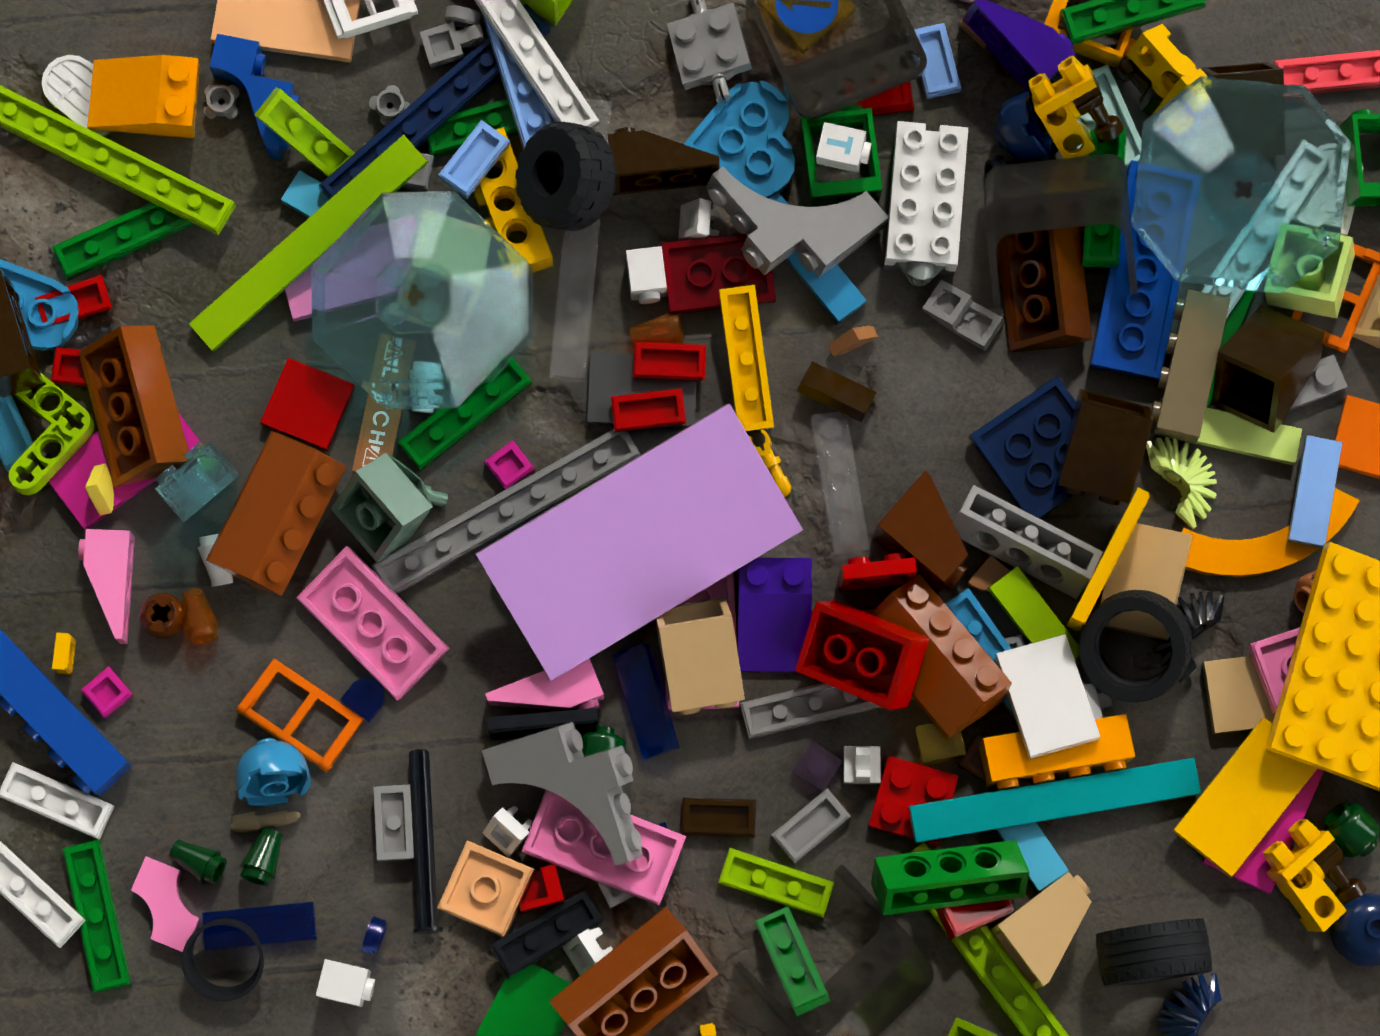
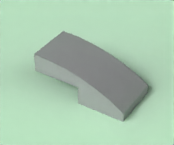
(962, 315)

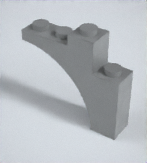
(778, 230)
(590, 783)

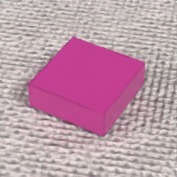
(509, 465)
(107, 692)

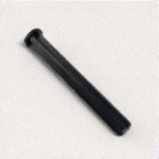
(423, 843)

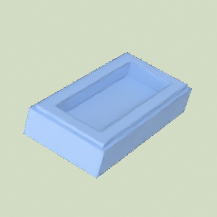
(941, 72)
(474, 159)

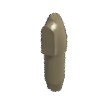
(253, 822)

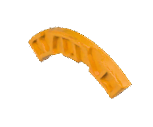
(1263, 553)

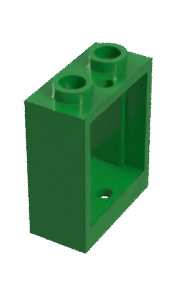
(843, 190)
(1357, 191)

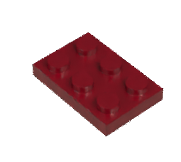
(703, 266)

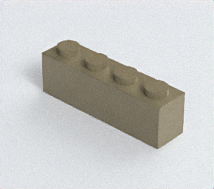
(1191, 365)

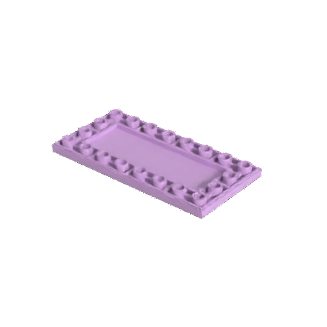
(639, 541)

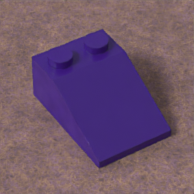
(1018, 41)
(773, 613)

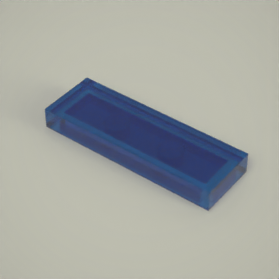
(646, 701)
(270, 923)

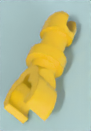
(772, 464)

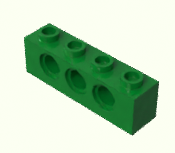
(949, 877)

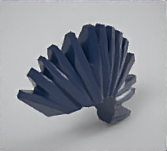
(1190, 1017)

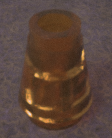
(661, 329)
(199, 619)

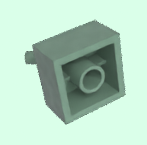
(385, 505)

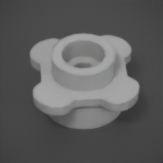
(217, 92)
(379, 104)

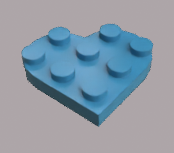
(750, 137)
(31, 285)

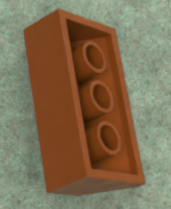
(134, 404)
(276, 513)
(956, 675)

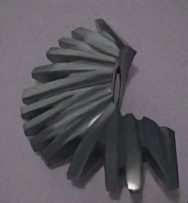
(1200, 618)

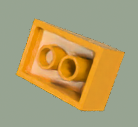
(145, 95)

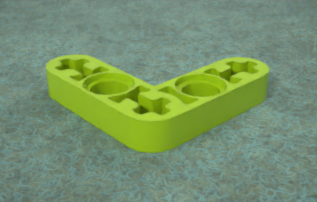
(58, 432)

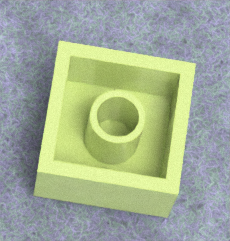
(1322, 287)

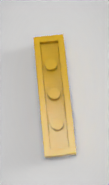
(746, 357)

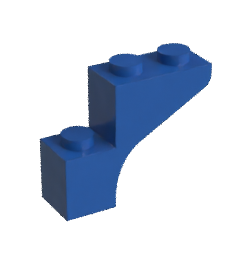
(240, 63)

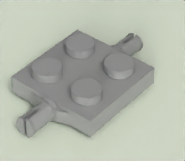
(709, 47)

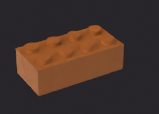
(636, 982)

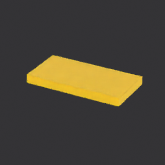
(1108, 559)
(1242, 801)

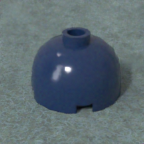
(1022, 130)
(1358, 931)

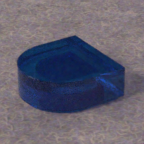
(365, 698)
(374, 936)

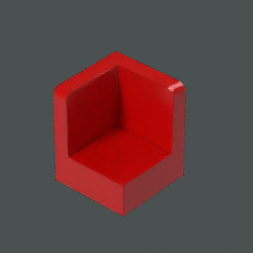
(543, 890)

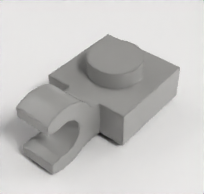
(445, 44)

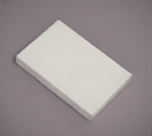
(1048, 696)

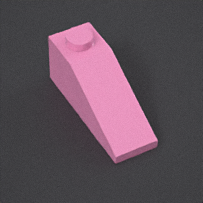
(109, 565)
(570, 691)

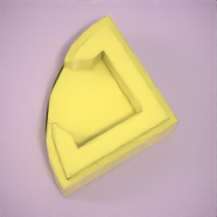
(101, 489)

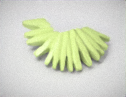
(1185, 475)

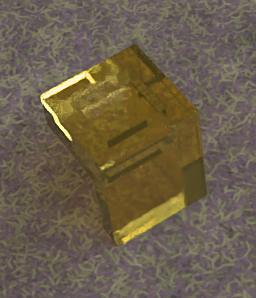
(935, 746)

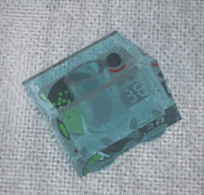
(196, 481)

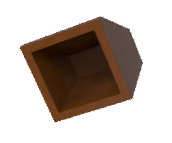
(924, 530)

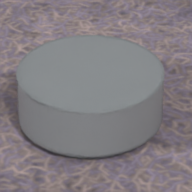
(461, 16)

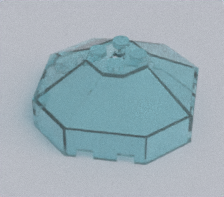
(1245, 133)
(456, 336)

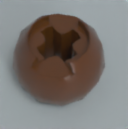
(158, 628)

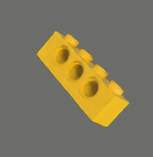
(490, 191)

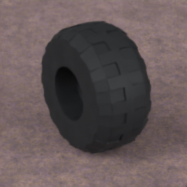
(566, 176)

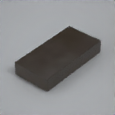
(836, 391)
(718, 817)

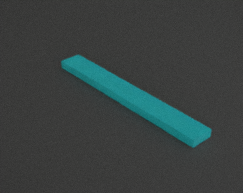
(1054, 800)

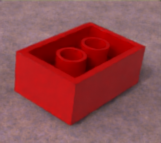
(862, 654)

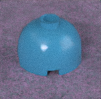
(271, 772)

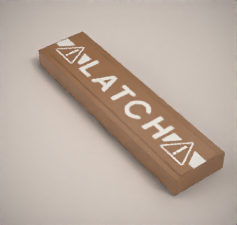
(377, 433)

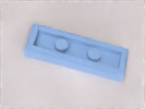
(1314, 491)

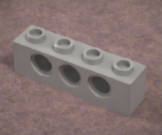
(1026, 542)

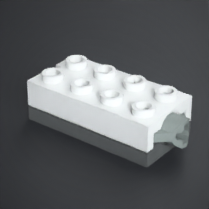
(925, 201)

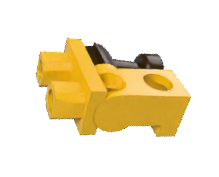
(1157, 69)
(1068, 99)
(1302, 872)

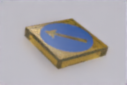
(807, 20)

